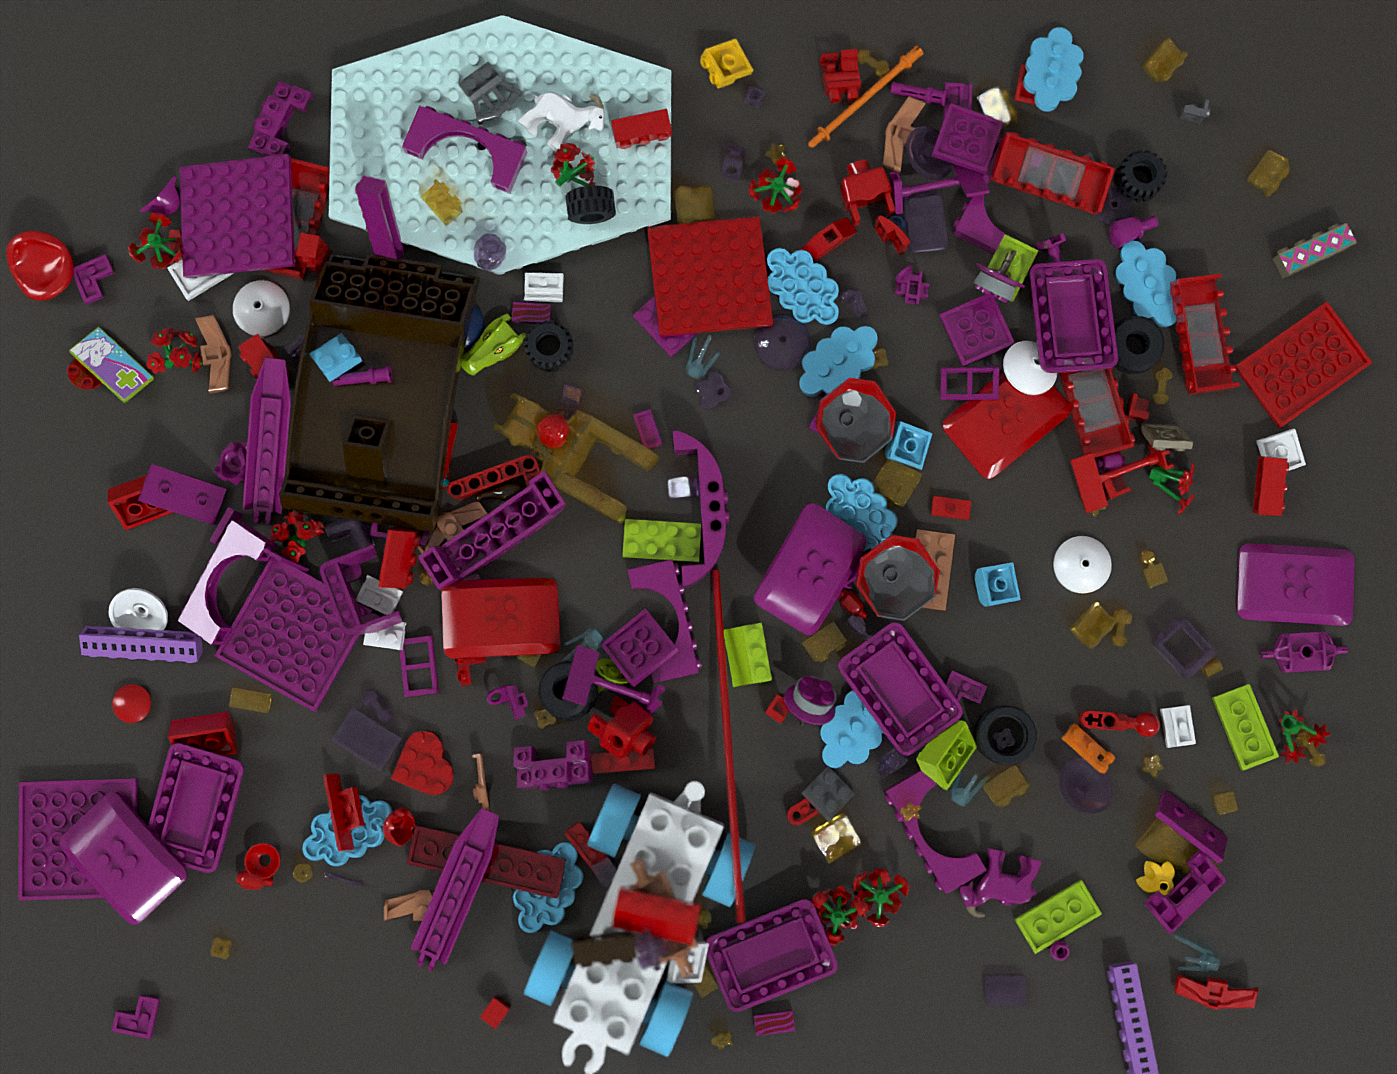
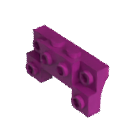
(274, 118)
(553, 772)
(1187, 895)

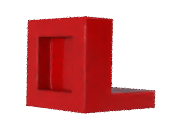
(1137, 408)
(1114, 487)
(777, 709)
(495, 1011)

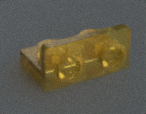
(1269, 173)
(442, 203)
(824, 642)
(1006, 786)

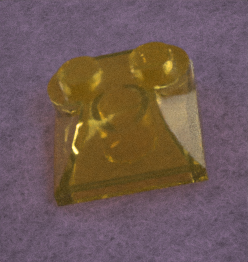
(694, 204)

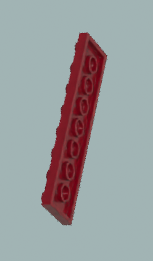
(507, 867)

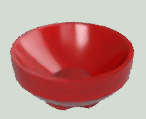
(253, 862)

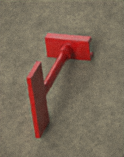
(1090, 482)

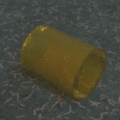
(1212, 667)

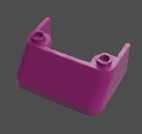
(337, 576)

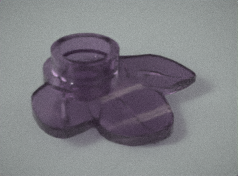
(709, 390)

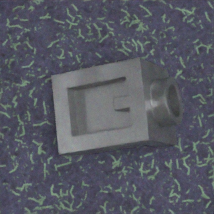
(1195, 114)

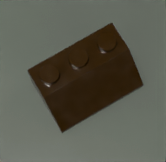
(604, 948)

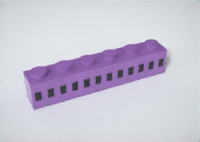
(140, 644)
(1132, 1018)

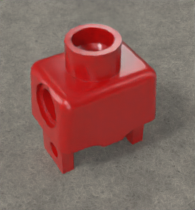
(864, 188)
(626, 730)

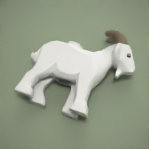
(563, 115)

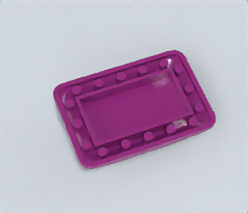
(1073, 316)
(810, 569)
(1295, 584)
(900, 689)
(196, 804)
(123, 858)
(771, 955)

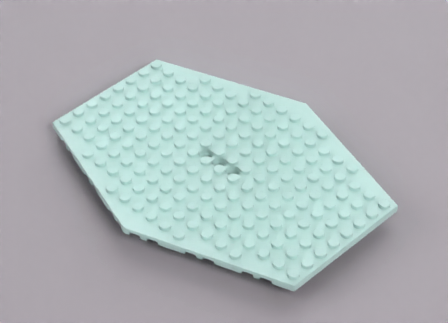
(381, 94)

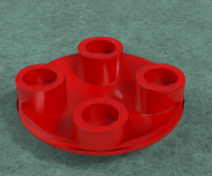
(81, 376)
(131, 703)

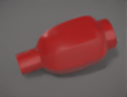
(852, 603)
(251, 881)

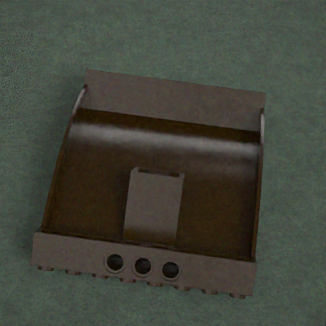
(381, 445)

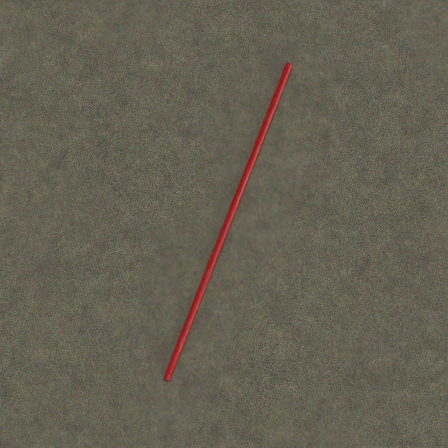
(728, 748)

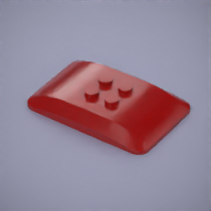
(1003, 429)
(500, 618)

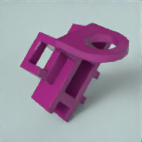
(908, 289)
(516, 700)

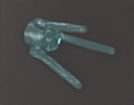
(696, 368)
(591, 638)
(963, 796)
(1207, 960)

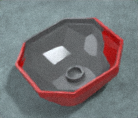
(855, 420)
(897, 577)

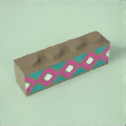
(1314, 250)

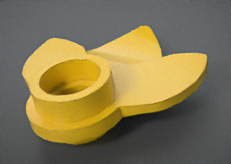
(1155, 876)

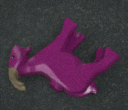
(1001, 885)

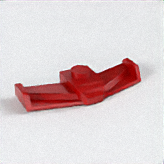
(1215, 993)

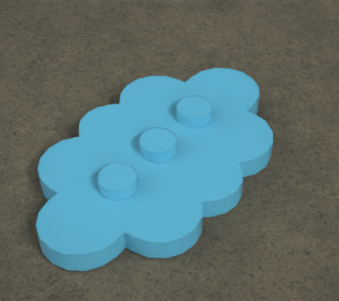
(1053, 69)
(1146, 282)
(803, 286)
(838, 359)
(861, 508)
(849, 734)
(323, 842)
(542, 909)

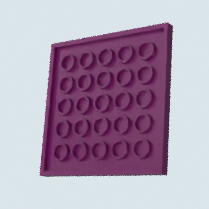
(237, 216)
(289, 635)
(45, 815)

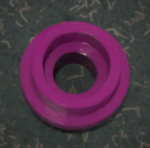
(1063, 954)

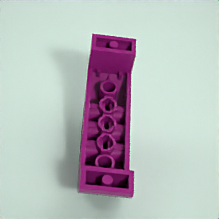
(708, 475)
(494, 533)

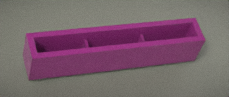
(379, 217)

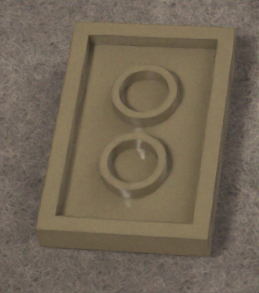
(1166, 436)

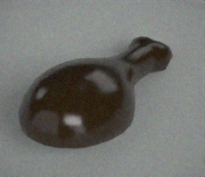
(502, 492)

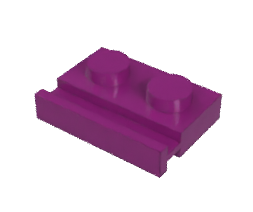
(959, 94)

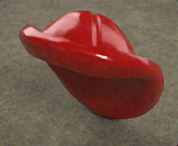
(39, 264)

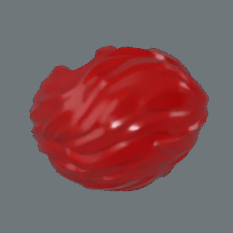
(553, 431)
(399, 826)

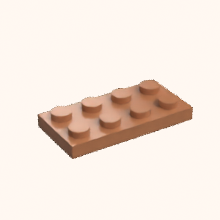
(940, 549)

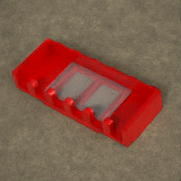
(1052, 173)
(309, 193)
(1202, 334)
(1097, 411)

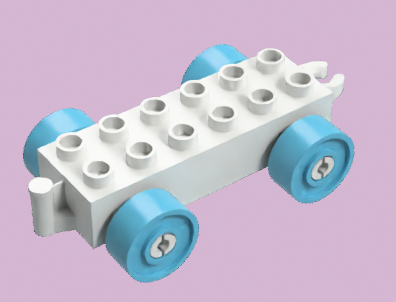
(612, 1000)

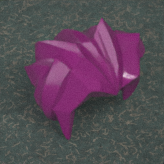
(232, 463)

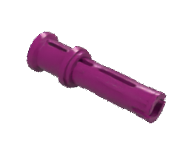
(928, 94)
(372, 375)

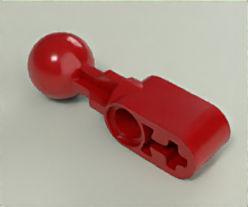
(1145, 724)

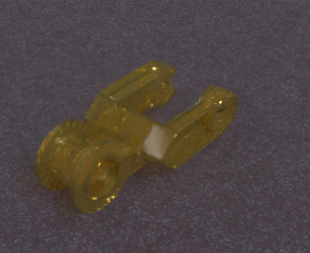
(566, 461)

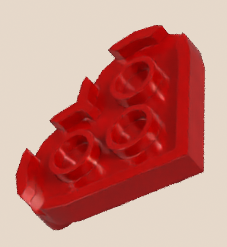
(423, 764)

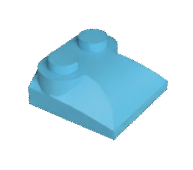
(335, 357)
(908, 445)
(997, 584)

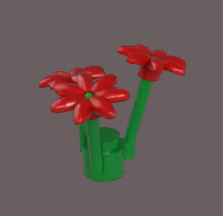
(1160, 475)
(1291, 725)

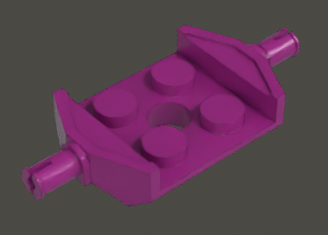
(1289, 654)

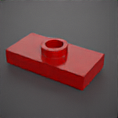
(950, 508)

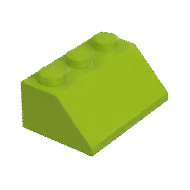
(747, 655)
(947, 754)

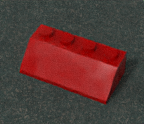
(660, 914)

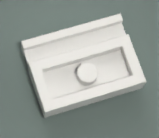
(544, 287)
(379, 598)
(387, 638)
(1178, 726)

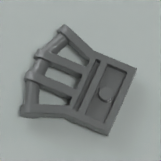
(483, 82)

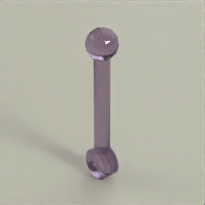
(359, 884)

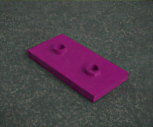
(182, 494)
(1191, 826)

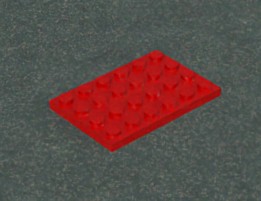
(1303, 364)

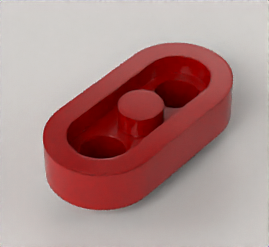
(805, 812)

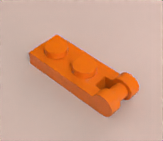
(1088, 748)

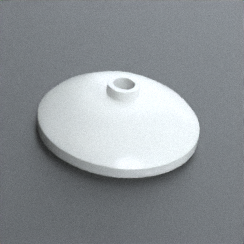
(271, 314)
(1024, 372)
(1069, 565)
(127, 613)

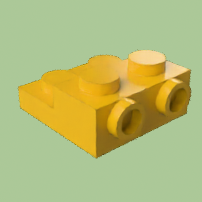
(725, 63)

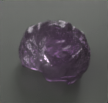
(489, 252)

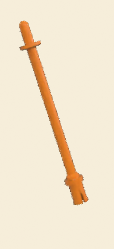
(905, 62)

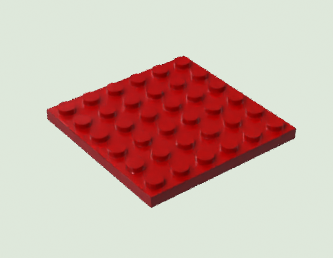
(709, 276)

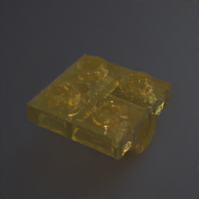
(896, 482)
(836, 838)

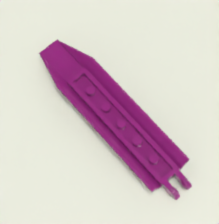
(267, 440)
(456, 889)

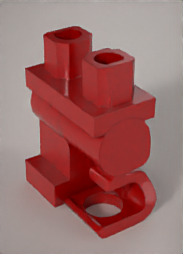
(843, 81)

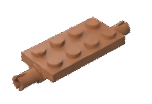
(660, 885)

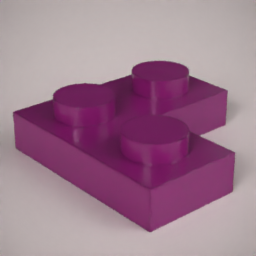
(87, 277)
(965, 687)
(139, 1023)

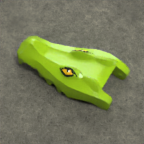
(493, 345)

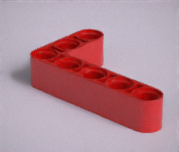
(501, 470)

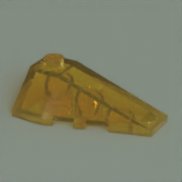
(1165, 844)

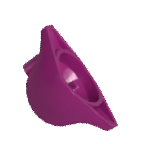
(166, 201)

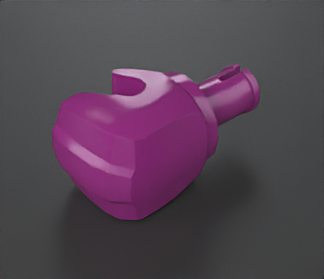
(1129, 229)

